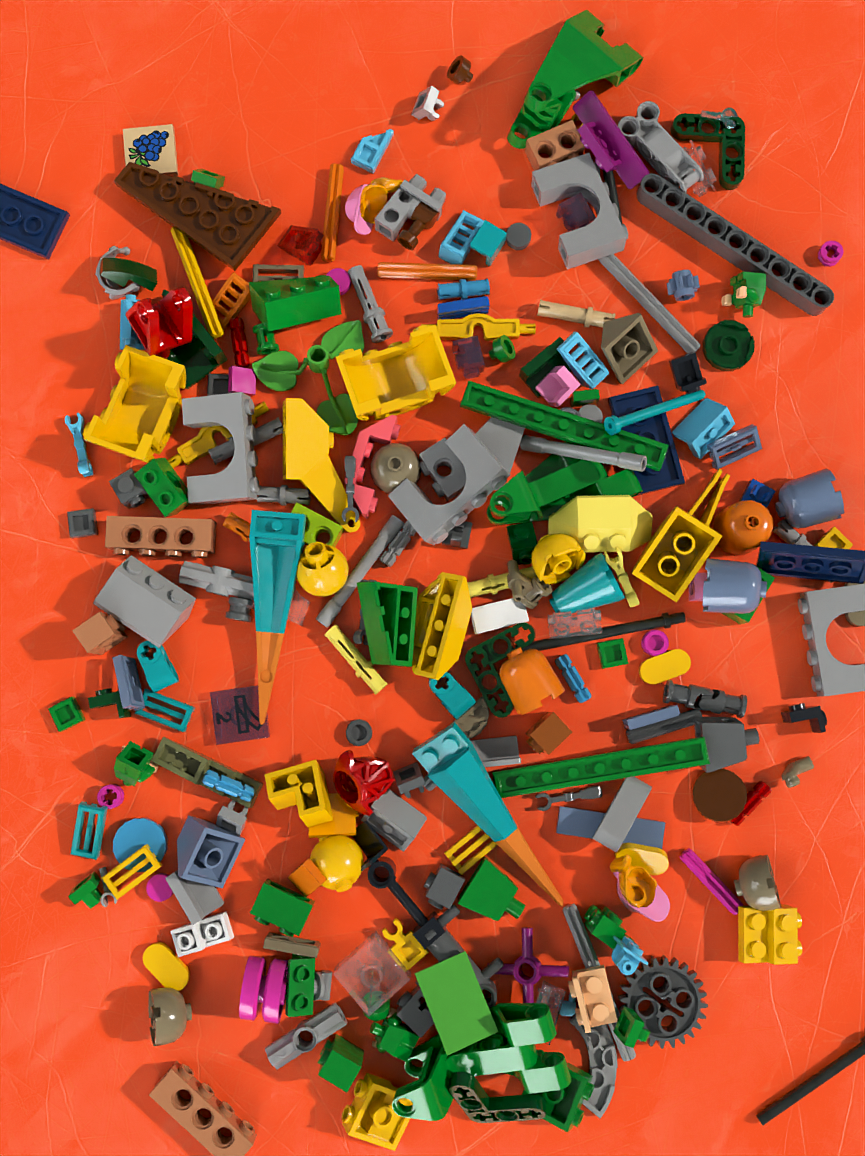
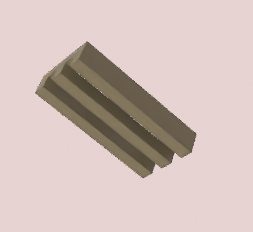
(257, 268)
(292, 945)

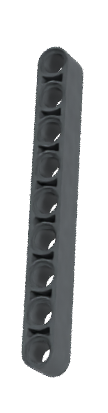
(746, 244)

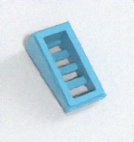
(453, 252)
(594, 372)

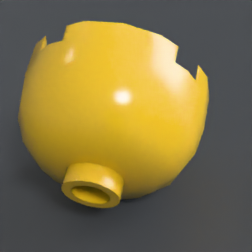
(555, 557)

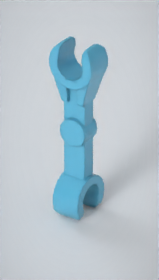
(84, 464)

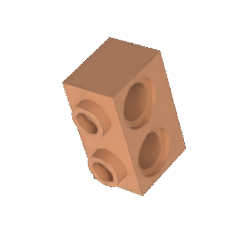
(551, 143)
(100, 633)

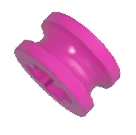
(822, 254)
(105, 790)

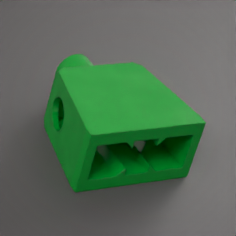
(490, 892)

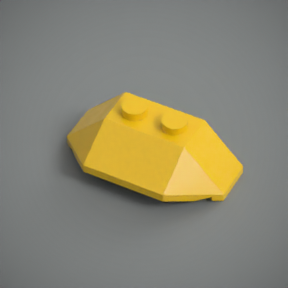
(440, 625)

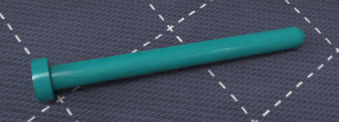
(614, 424)

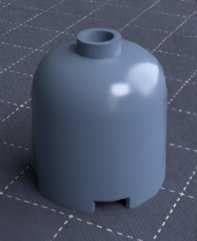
(810, 500)
(732, 587)

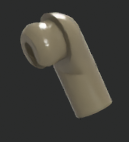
(794, 769)

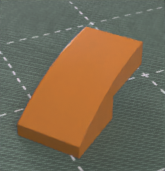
(307, 877)

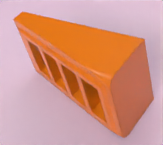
(222, 296)

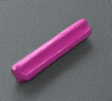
(711, 881)

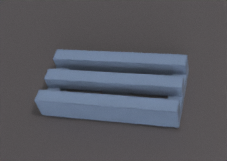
(737, 440)
(128, 683)
(651, 717)

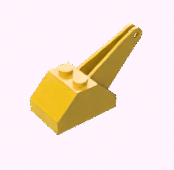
(307, 459)
(680, 545)

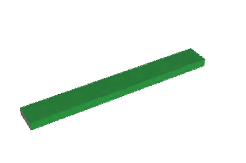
(559, 423)
(601, 767)

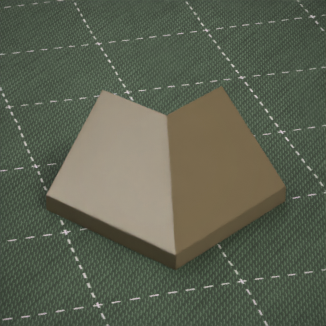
(627, 345)

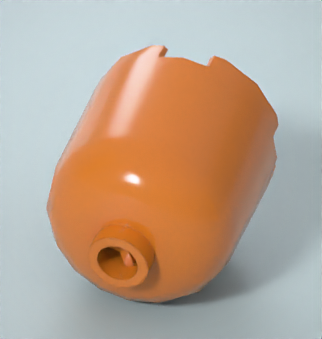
(738, 533)
(529, 679)

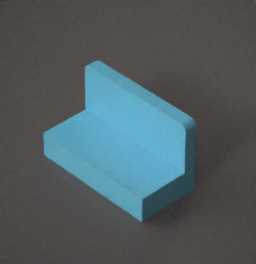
(703, 426)

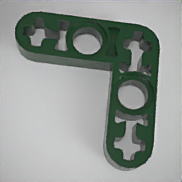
(725, 138)
(490, 657)
(487, 1109)

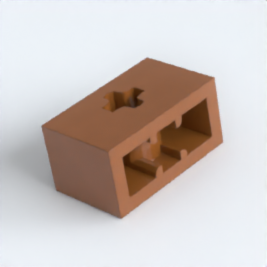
(547, 733)

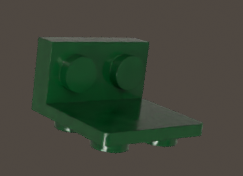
(198, 356)

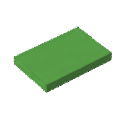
(456, 1002)

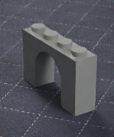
(605, 233)
(483, 476)
(239, 478)
(819, 610)

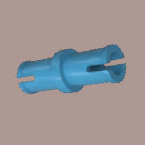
(463, 289)

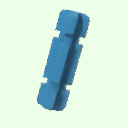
(573, 678)
(228, 785)

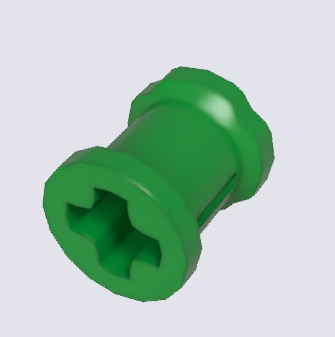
(268, 347)

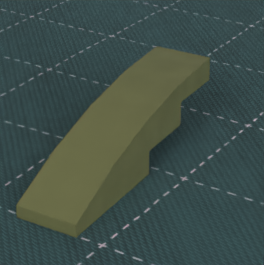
(194, 765)

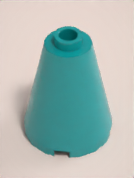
(587, 588)

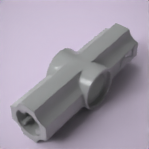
(217, 580)
(292, 1045)

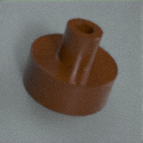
(460, 70)

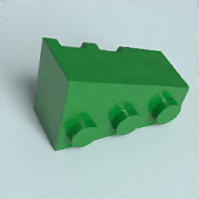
(294, 301)
(389, 621)

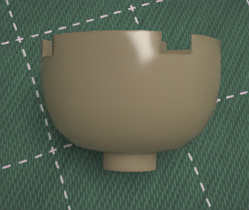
(393, 465)
(758, 884)
(167, 1015)

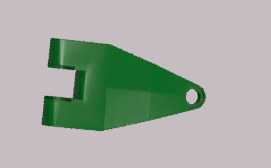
(572, 62)
(554, 485)
(506, 1052)

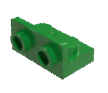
(300, 986)

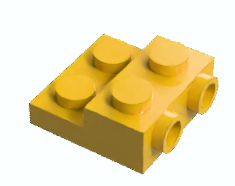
(769, 935)
(372, 1115)

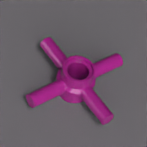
(539, 970)

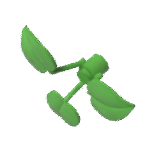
(280, 370)

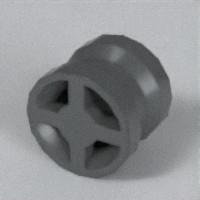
(240, 609)

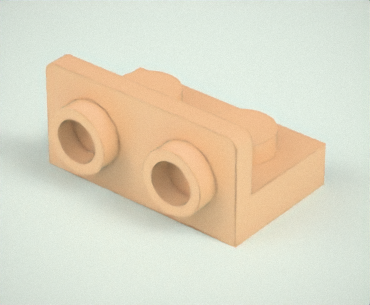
(593, 997)

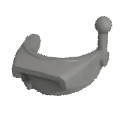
(111, 287)

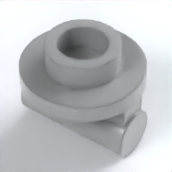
(322, 985)

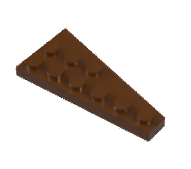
(208, 216)

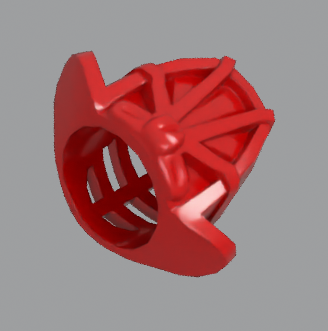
(368, 775)

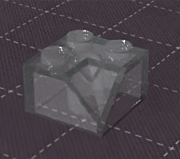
(372, 973)

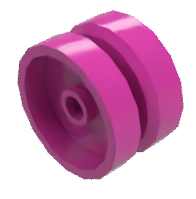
(264, 989)

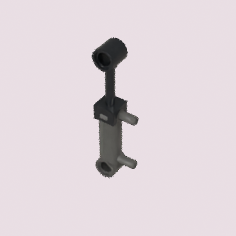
(432, 930)

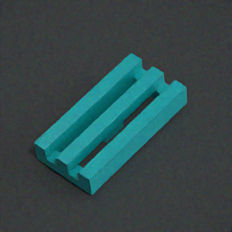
(185, 717)
(93, 810)

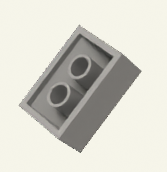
(145, 601)

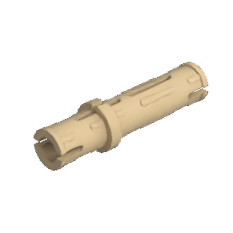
(574, 314)

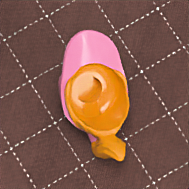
(367, 202)
(639, 890)

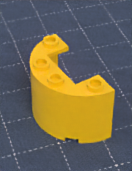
(398, 376)
(141, 406)

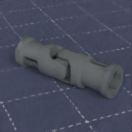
(708, 699)

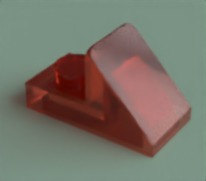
(302, 243)

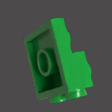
(604, 925)
(565, 1104)

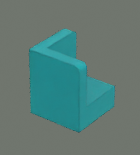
(489, 241)

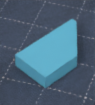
(371, 151)

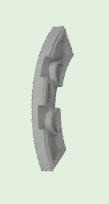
(601, 1065)

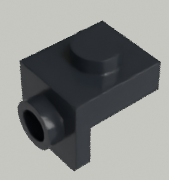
(687, 373)
(799, 712)

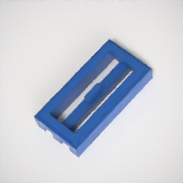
(463, 308)

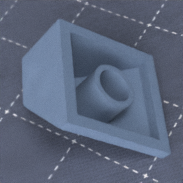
(206, 852)

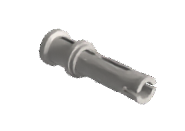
(373, 315)

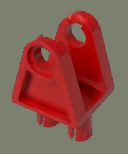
(163, 323)

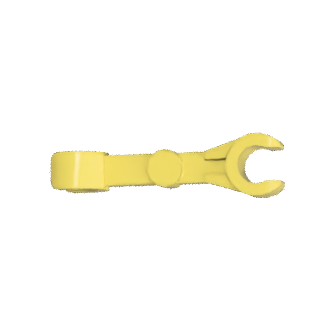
(617, 564)

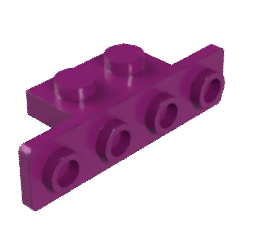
(607, 141)

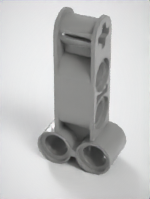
(660, 148)

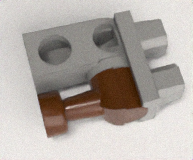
(411, 204)

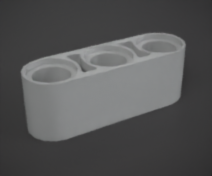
(622, 813)

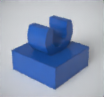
(758, 492)

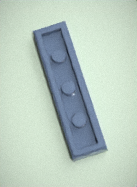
(585, 823)

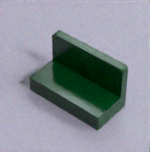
(541, 365)

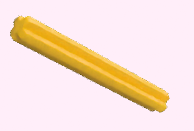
(198, 284)

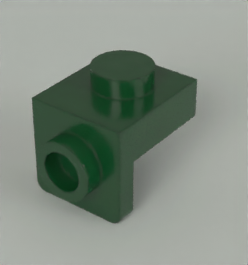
(522, 541)
(106, 698)

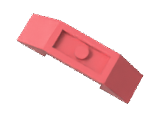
(382, 433)

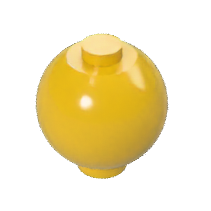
(322, 569)
(338, 860)

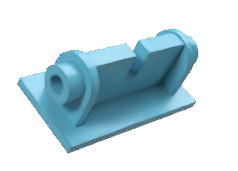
(127, 333)
(627, 955)

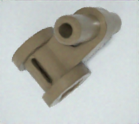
(525, 589)

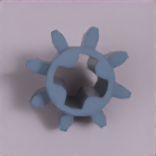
(683, 285)

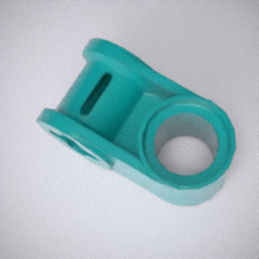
(157, 670)
(453, 697)

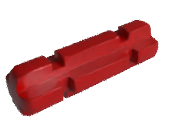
(239, 342)
(761, 790)

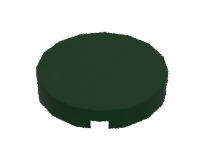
(728, 345)

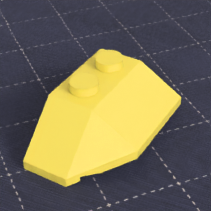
(603, 522)

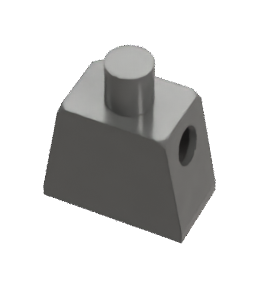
(724, 740)

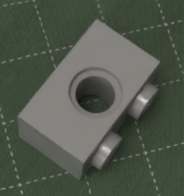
(442, 455)

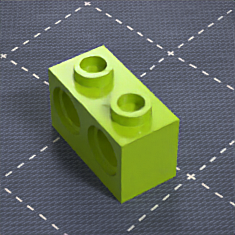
(317, 524)

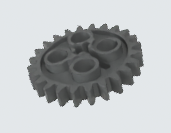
(676, 981)

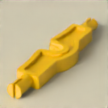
(492, 328)
(199, 445)

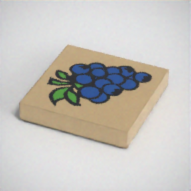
(152, 148)

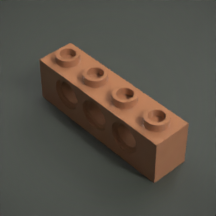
(121, 527)
(188, 1116)

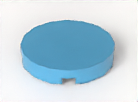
(135, 835)

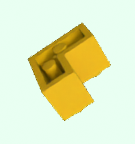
(304, 787)

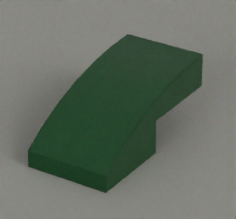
(122, 270)

